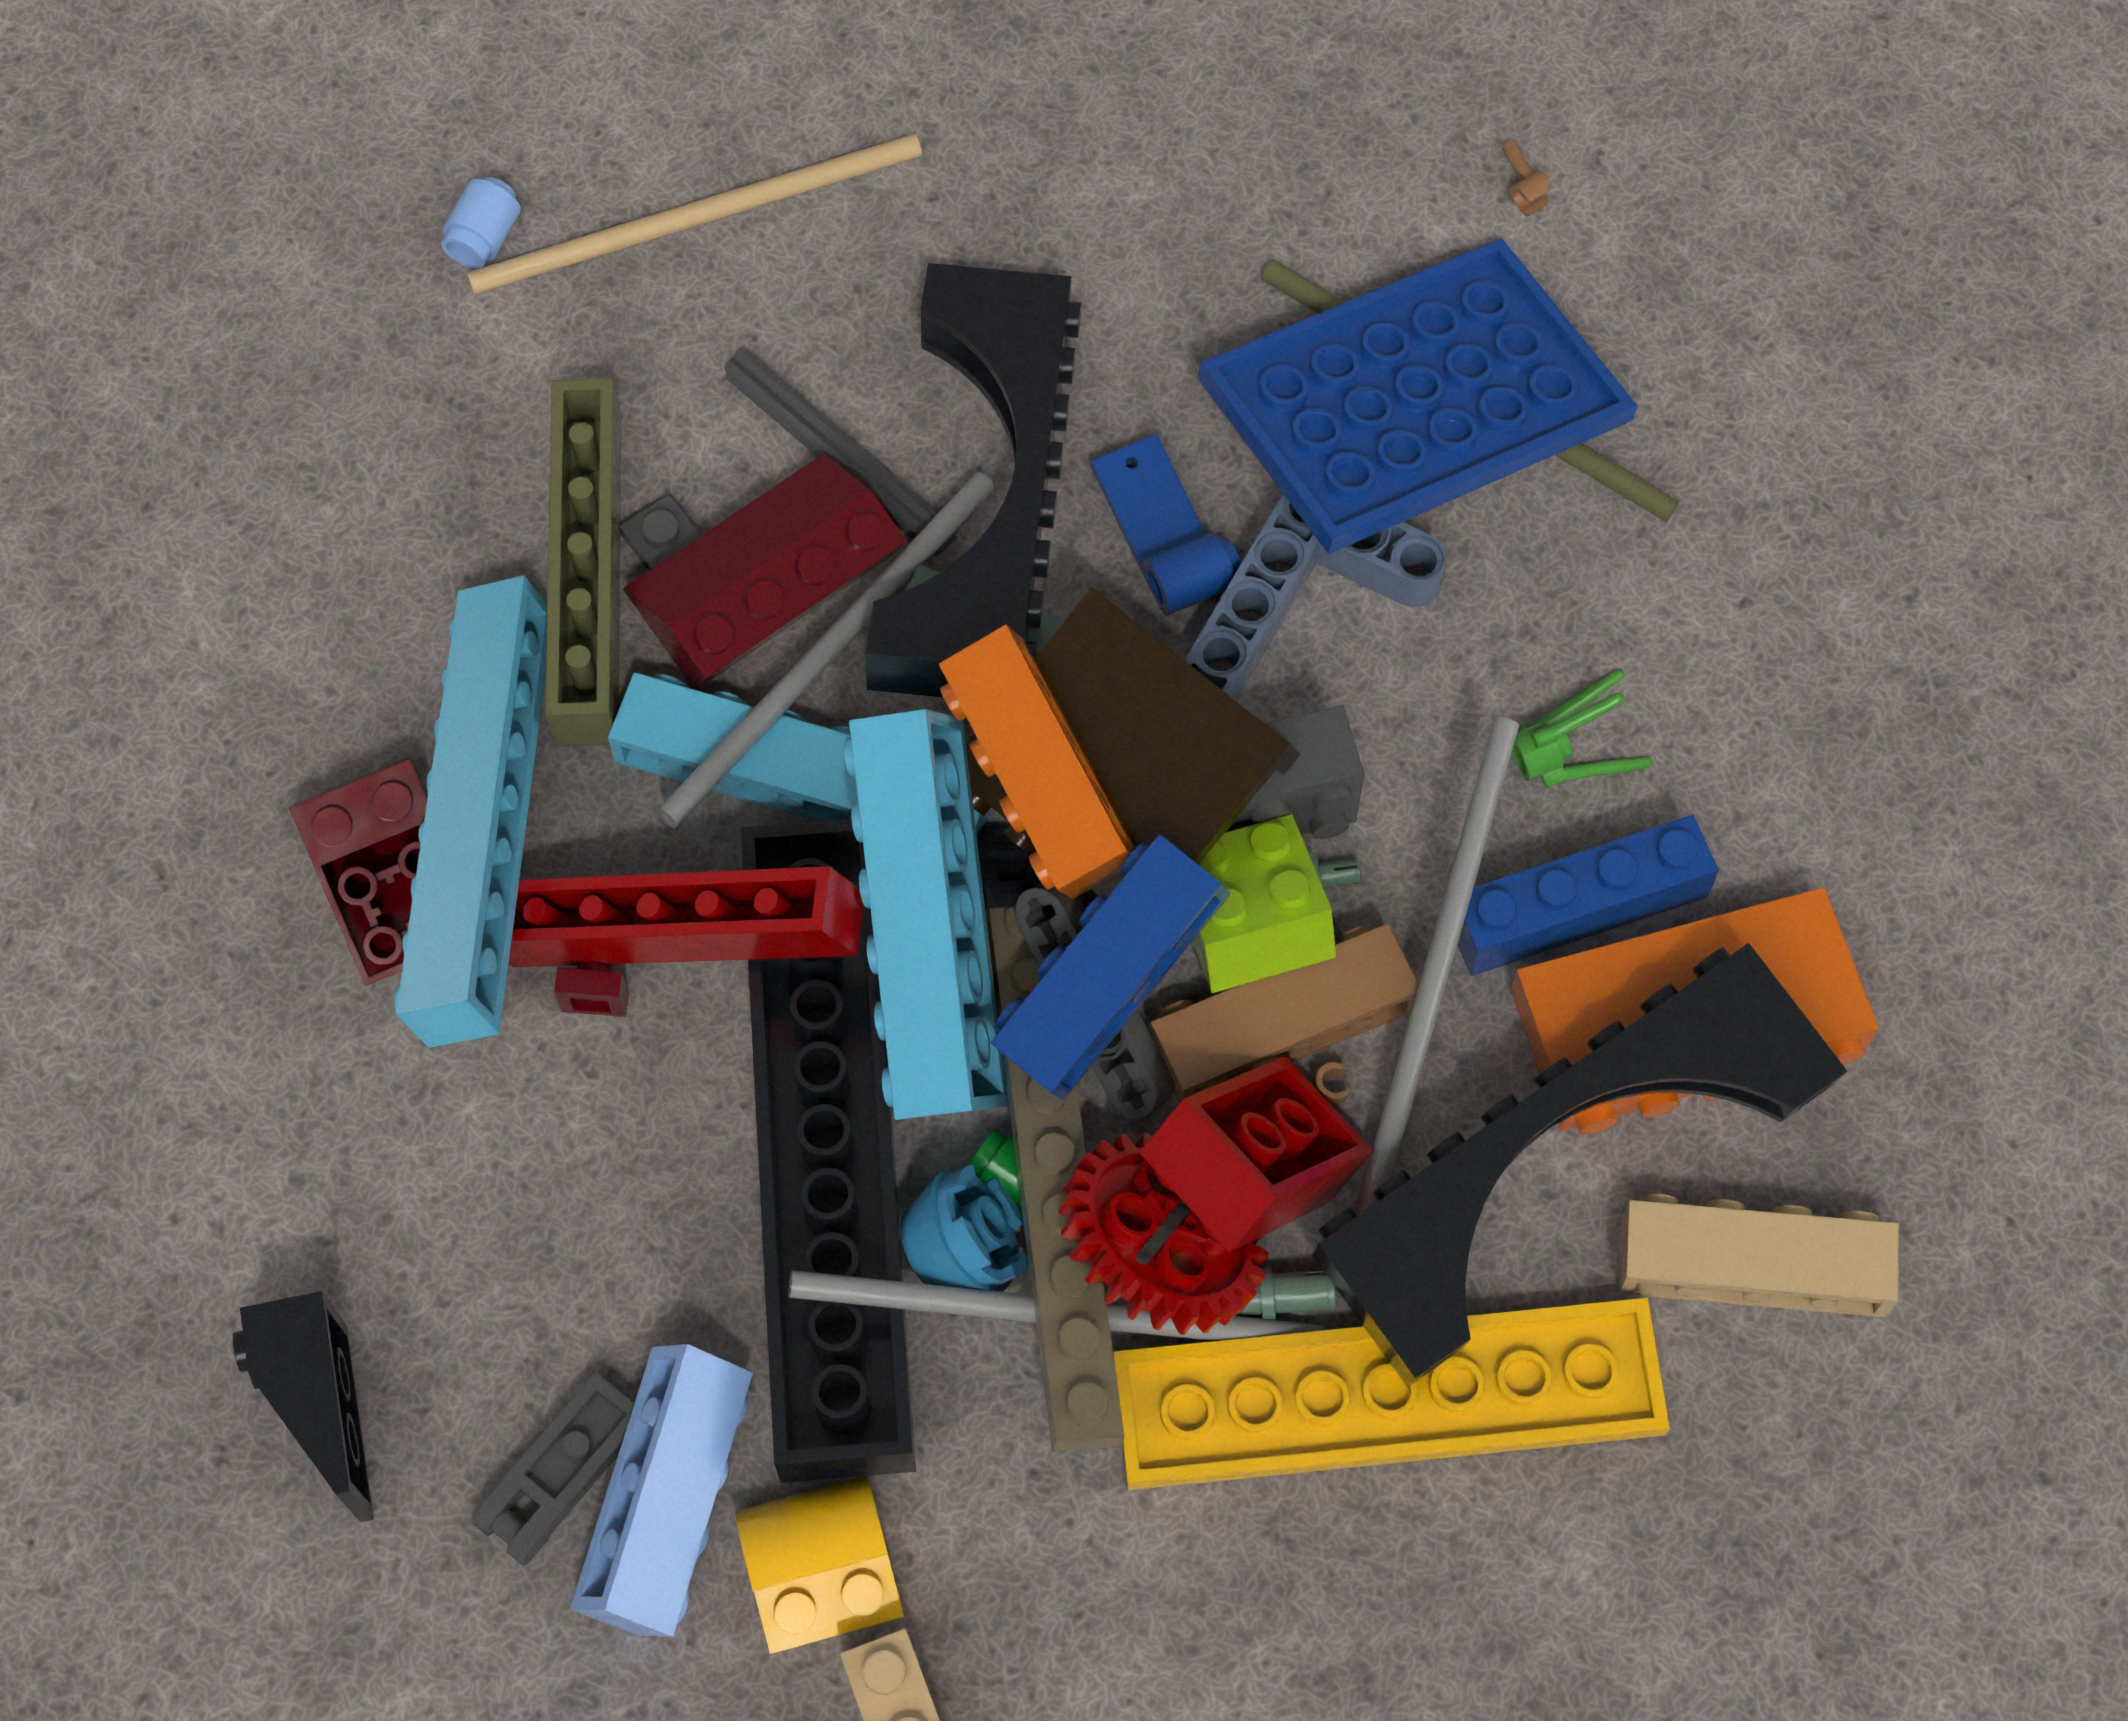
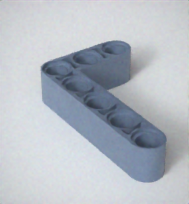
(1273, 592)

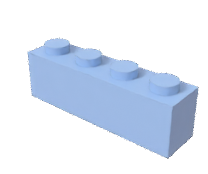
(663, 1491)

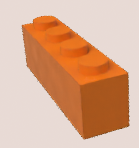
(1037, 762)

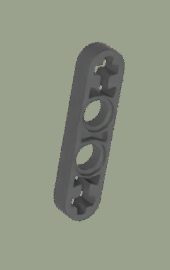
(1135, 1037)

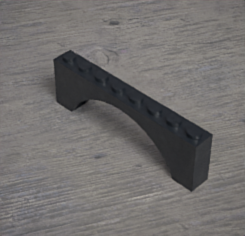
(1010, 342)
(1718, 1037)

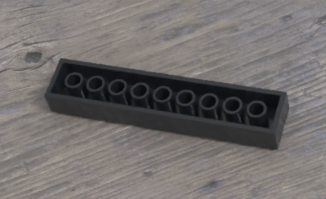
(827, 1189)

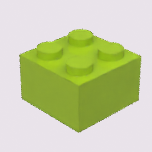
(1274, 908)

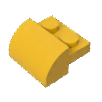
(818, 1564)

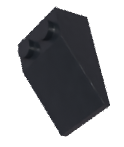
(304, 1368)

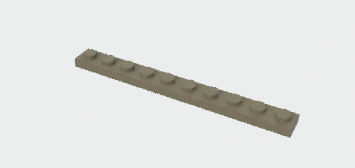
(1047, 1148)

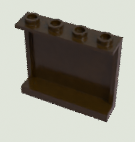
(1154, 730)

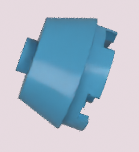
(963, 1233)

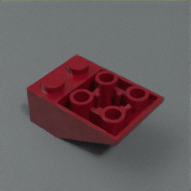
(365, 857)

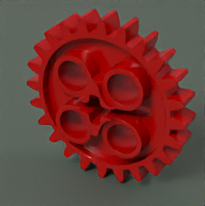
(1115, 1211)

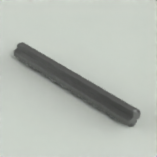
(824, 437)

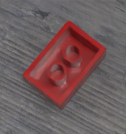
(1255, 1152)

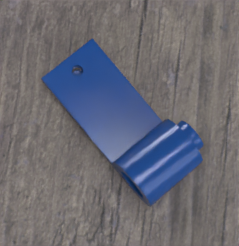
(1162, 527)

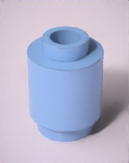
(480, 222)

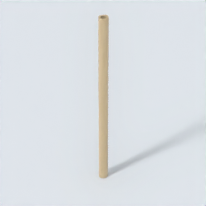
(694, 214)

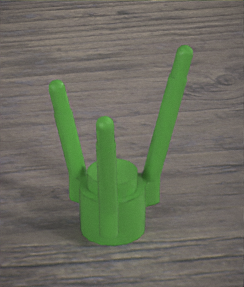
(1545, 743)

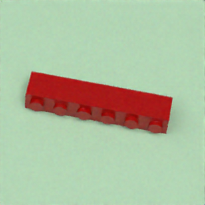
(686, 917)

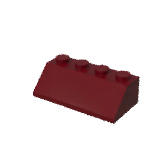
(764, 568)

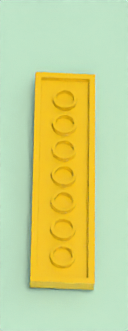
(1341, 1405)

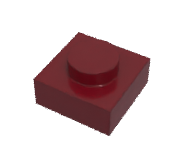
(591, 990)

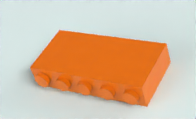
(1585, 992)

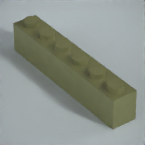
(583, 562)

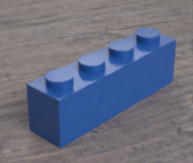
(1586, 894)
(1109, 966)

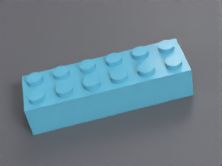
(925, 914)

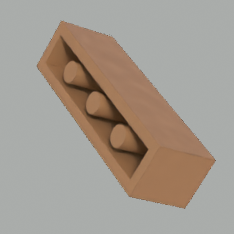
(1286, 1012)

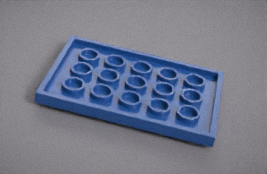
(1415, 394)

